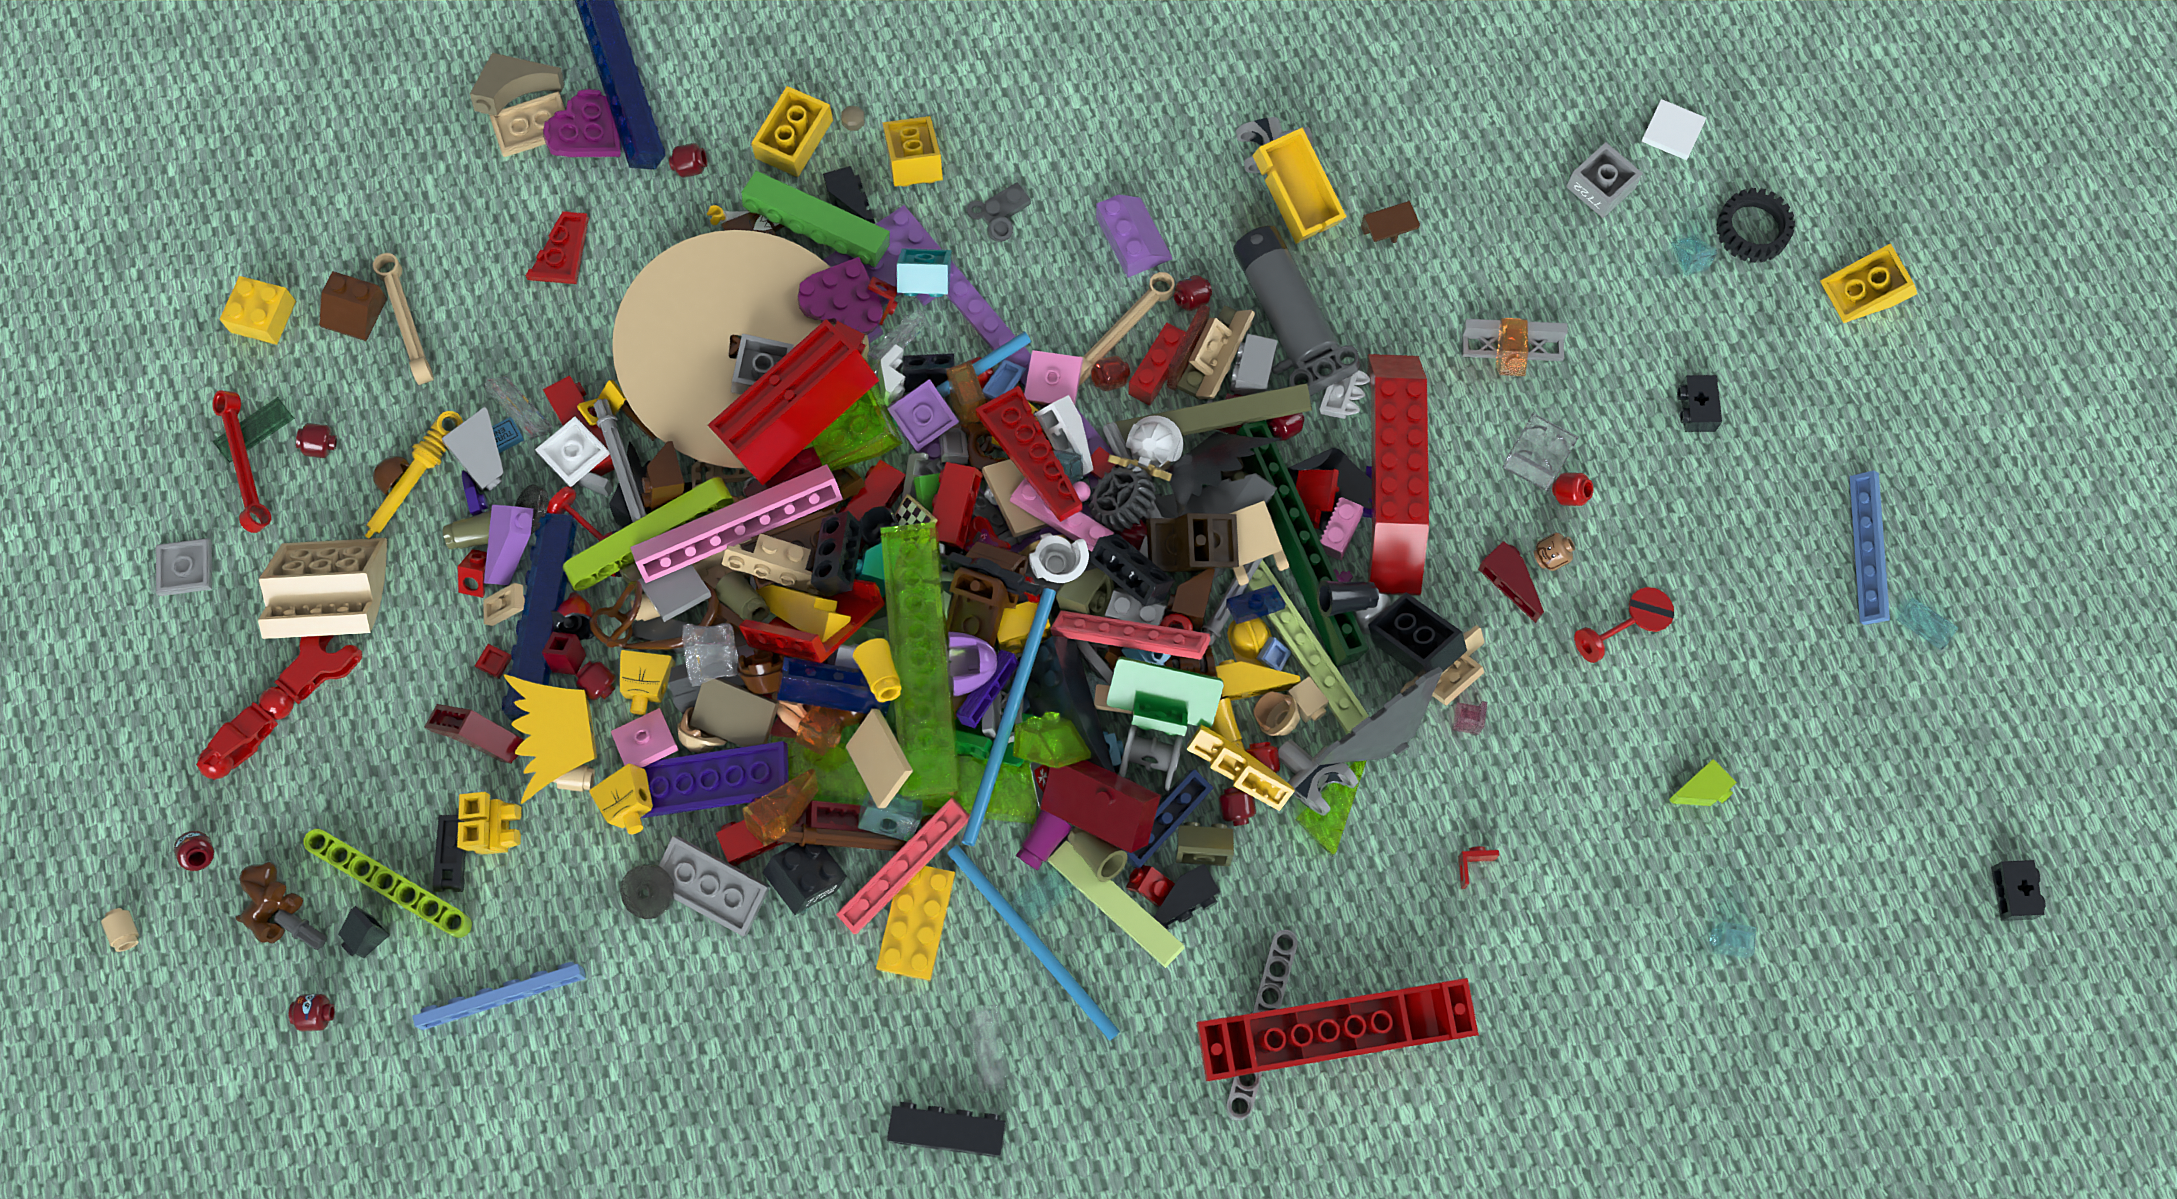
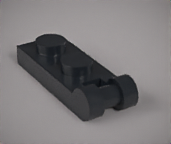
(448, 856)

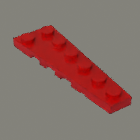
(1022, 439)

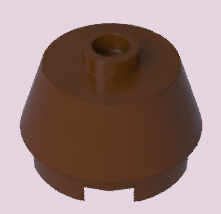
(761, 671)

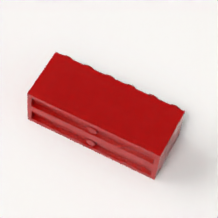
(794, 401)

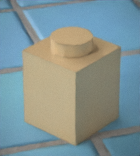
(1309, 699)

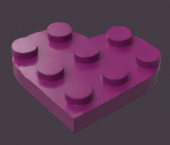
(583, 128)
(841, 296)

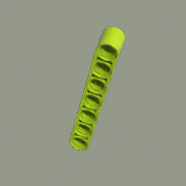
(615, 551)
(378, 874)

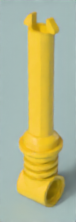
(425, 455)

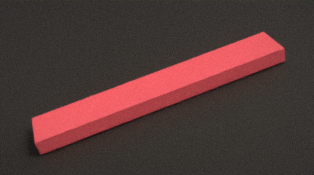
(1131, 634)
(903, 866)

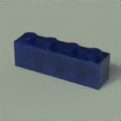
(827, 687)

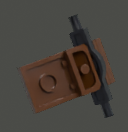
(983, 586)

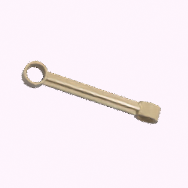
(1126, 322)
(418, 361)

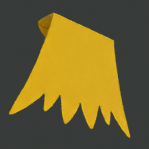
(558, 731)

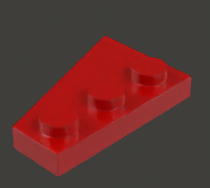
(563, 251)

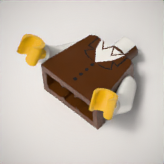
(742, 221)

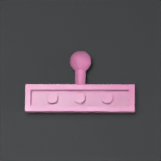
(1075, 527)

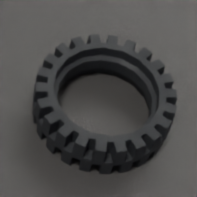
(1762, 201)

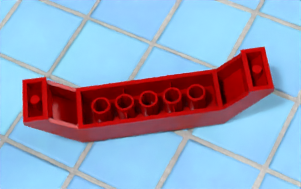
(1398, 473)
(1336, 1029)

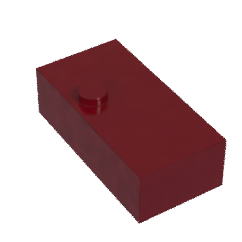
(1101, 804)

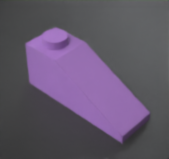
(506, 543)

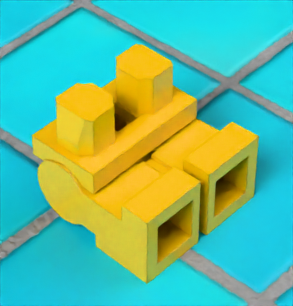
(487, 824)

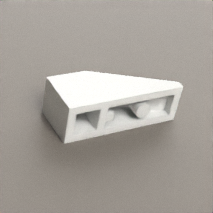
(1065, 429)

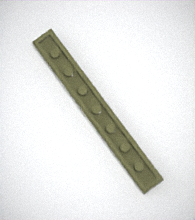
(1232, 411)

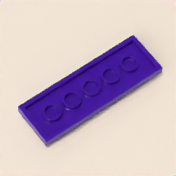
(716, 778)

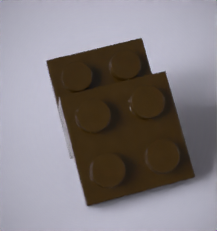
(1193, 542)

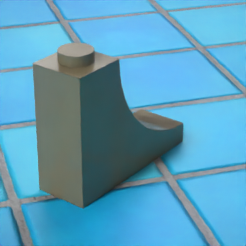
(509, 78)

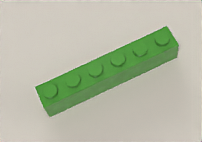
(815, 219)

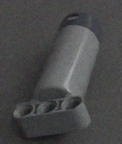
(1292, 311)

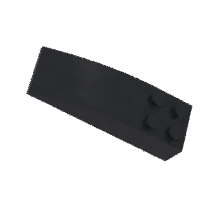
(1061, 687)

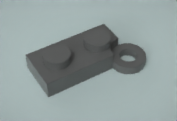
(1002, 204)

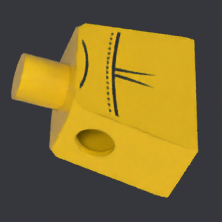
(644, 678)
(624, 798)

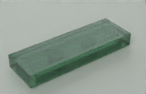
(258, 426)

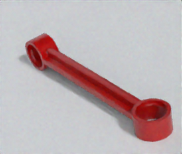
(228, 406)

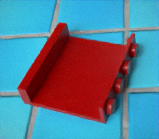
(787, 640)

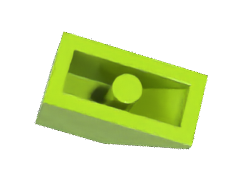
(1706, 787)

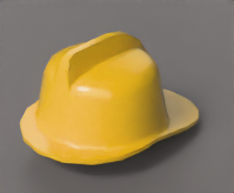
(1248, 639)

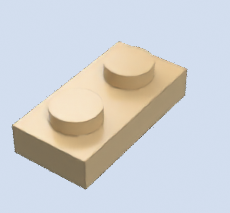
(503, 604)

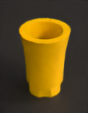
(878, 668)
(1226, 724)

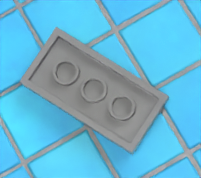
(713, 886)

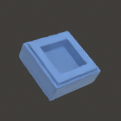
(1274, 654)

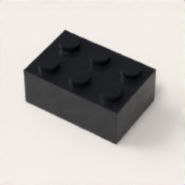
(1417, 636)

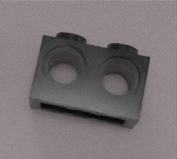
(923, 367)

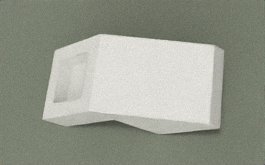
(890, 379)

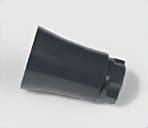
(1346, 597)

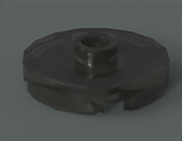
(536, 499)
(659, 889)

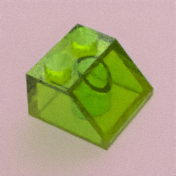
(1049, 741)

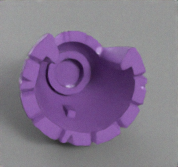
(971, 662)

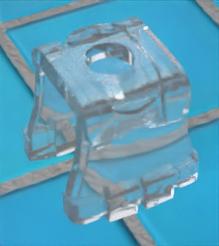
(709, 652)

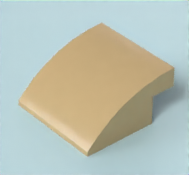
(323, 588)

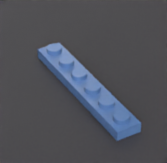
(1869, 548)
(489, 998)

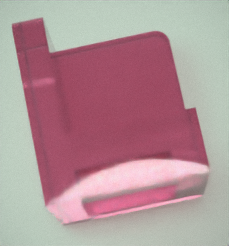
(1469, 718)

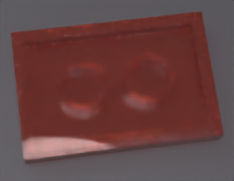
(1182, 355)

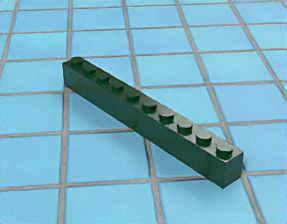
(1302, 547)

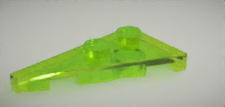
(1329, 828)

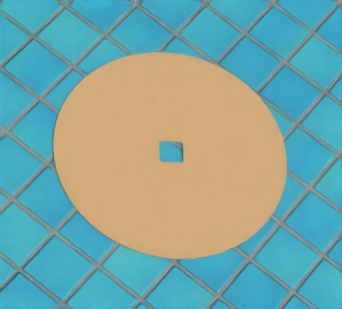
(679, 325)

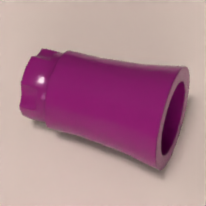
(1042, 839)

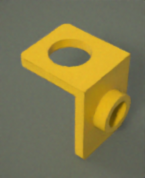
(612, 394)

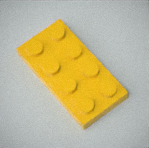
(916, 924)

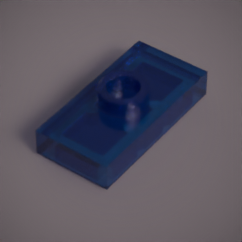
(1255, 604)

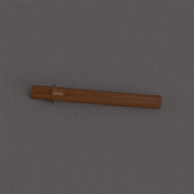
(841, 838)

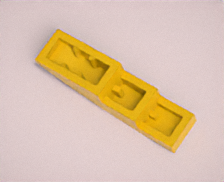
(1241, 767)

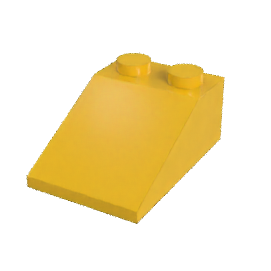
(913, 151)
(1869, 285)

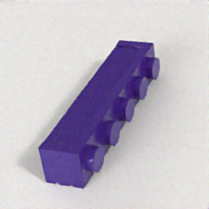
(981, 698)

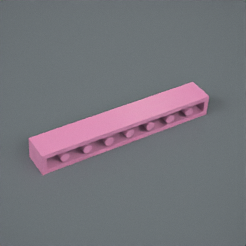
(736, 523)

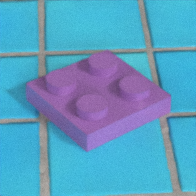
(922, 415)

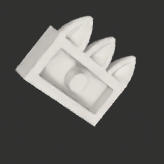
(1339, 396)

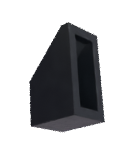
(361, 933)

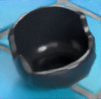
(873, 521)

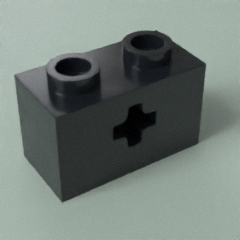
(1700, 403)
(2015, 904)

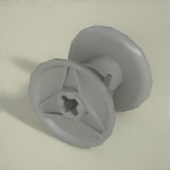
(1164, 753)

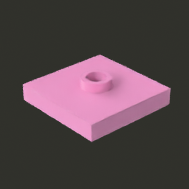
(1052, 377)
(644, 739)

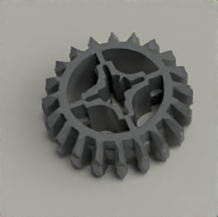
(1122, 497)

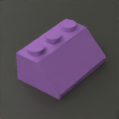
(1131, 234)

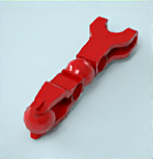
(244, 734)

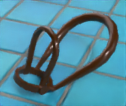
(628, 618)

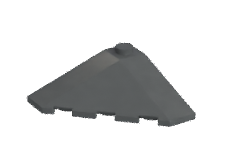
(1220, 499)
(1388, 728)

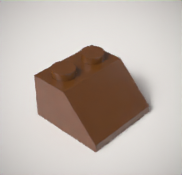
(350, 305)
(662, 479)
(1193, 598)

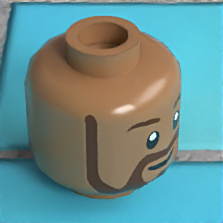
(1554, 551)

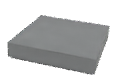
(183, 567)
(676, 592)

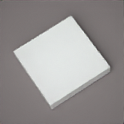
(1674, 129)
(572, 451)

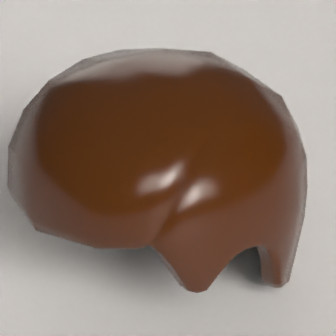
(388, 471)

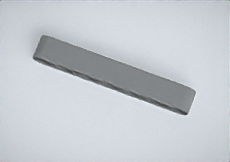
(1277, 986)

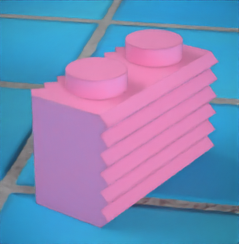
(1341, 528)

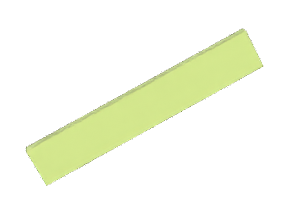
(1117, 905)

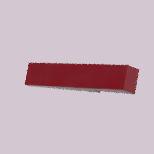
(830, 816)

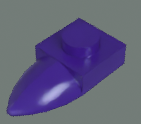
(476, 502)

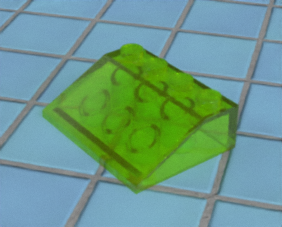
(859, 433)

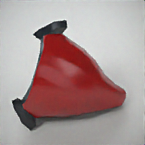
(573, 617)

